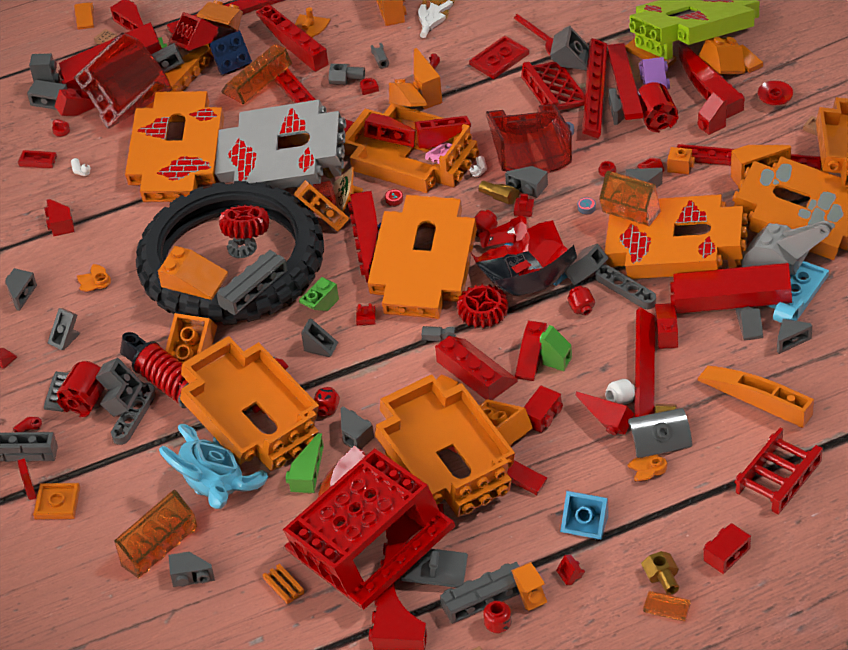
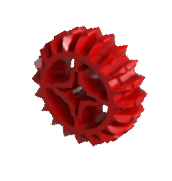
(244, 222)
(482, 306)

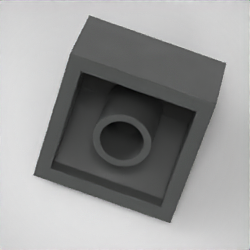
(570, 49)

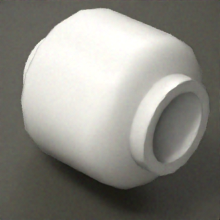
(621, 392)

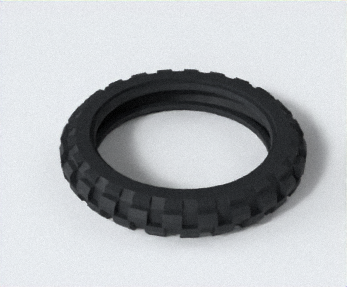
(210, 203)

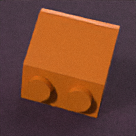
(723, 55)

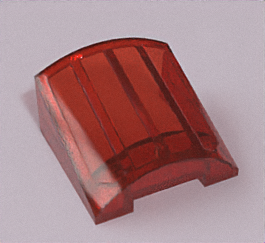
(122, 79)
(531, 139)

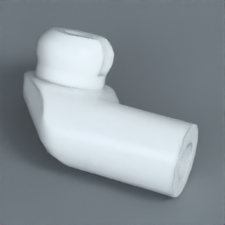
(480, 168)

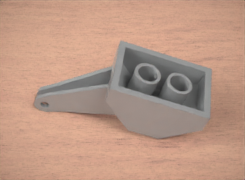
(784, 245)

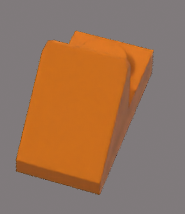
(84, 15)
(529, 586)

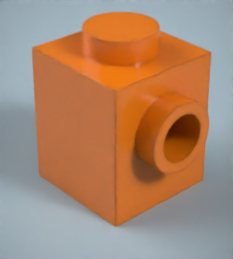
(680, 160)

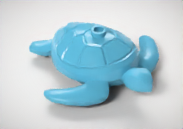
(210, 468)

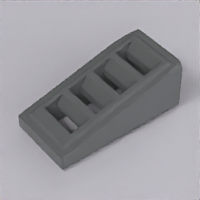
(56, 382)

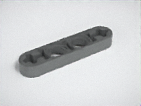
(644, 297)
(137, 414)

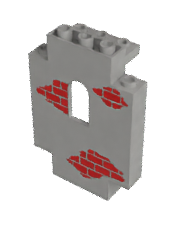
(252, 153)

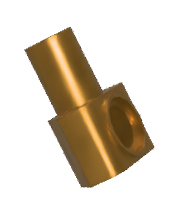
(499, 192)
(662, 568)

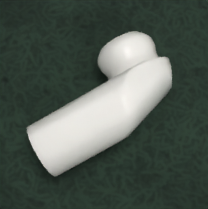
(78, 169)

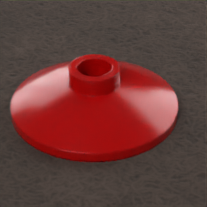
(775, 92)

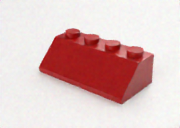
(193, 32)
(473, 367)

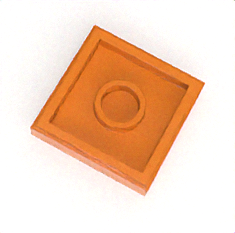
(56, 501)

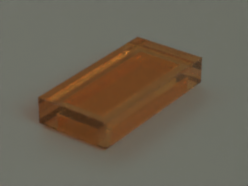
(667, 606)

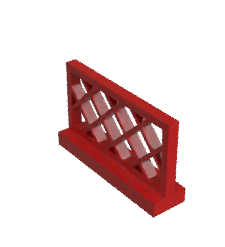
(543, 90)

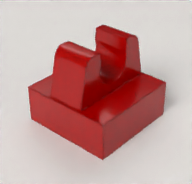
(524, 206)
(366, 315)
(569, 570)

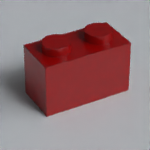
(543, 407)
(727, 548)

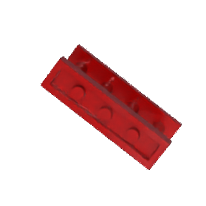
(790, 485)

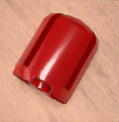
(657, 107)
(80, 389)

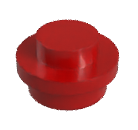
(606, 166)

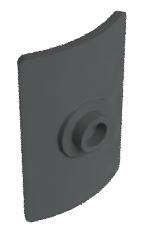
(660, 432)
(438, 568)

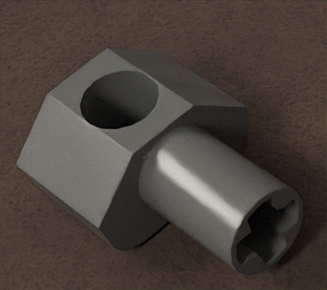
(342, 72)

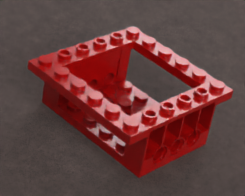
(331, 548)

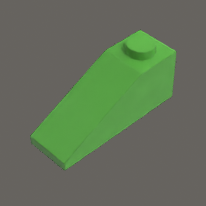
(306, 467)

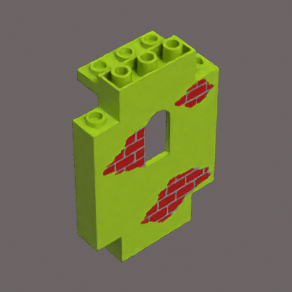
(712, 18)

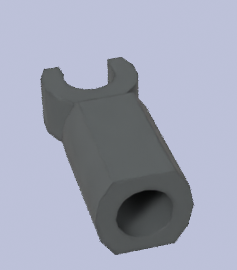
(380, 56)
(432, 333)

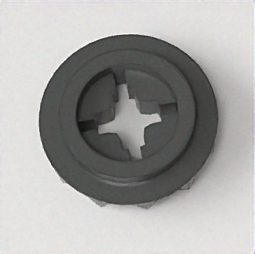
(243, 251)

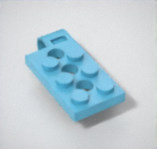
(807, 289)

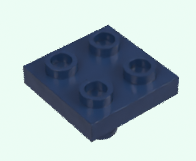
(230, 52)

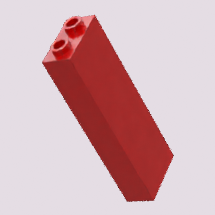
(72, 66)
(731, 288)

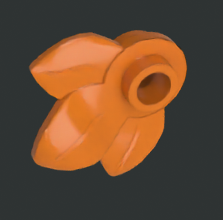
(96, 279)
(648, 467)

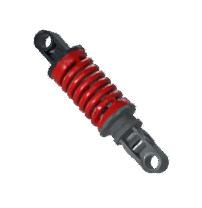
(154, 365)

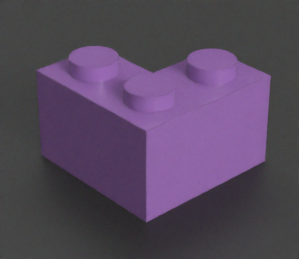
(654, 71)

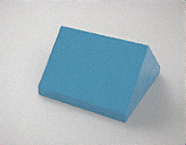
(584, 515)

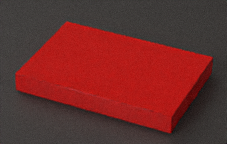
(499, 57)

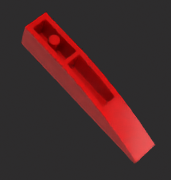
(294, 38)
(708, 81)
(365, 228)

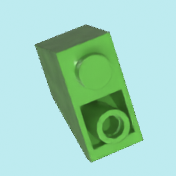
(321, 295)
(555, 350)

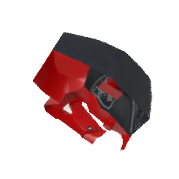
(532, 247)

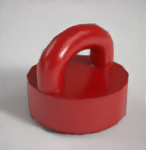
(60, 128)

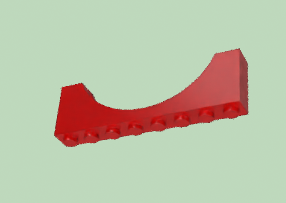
(393, 624)

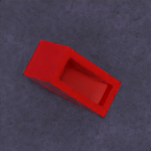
(713, 114)

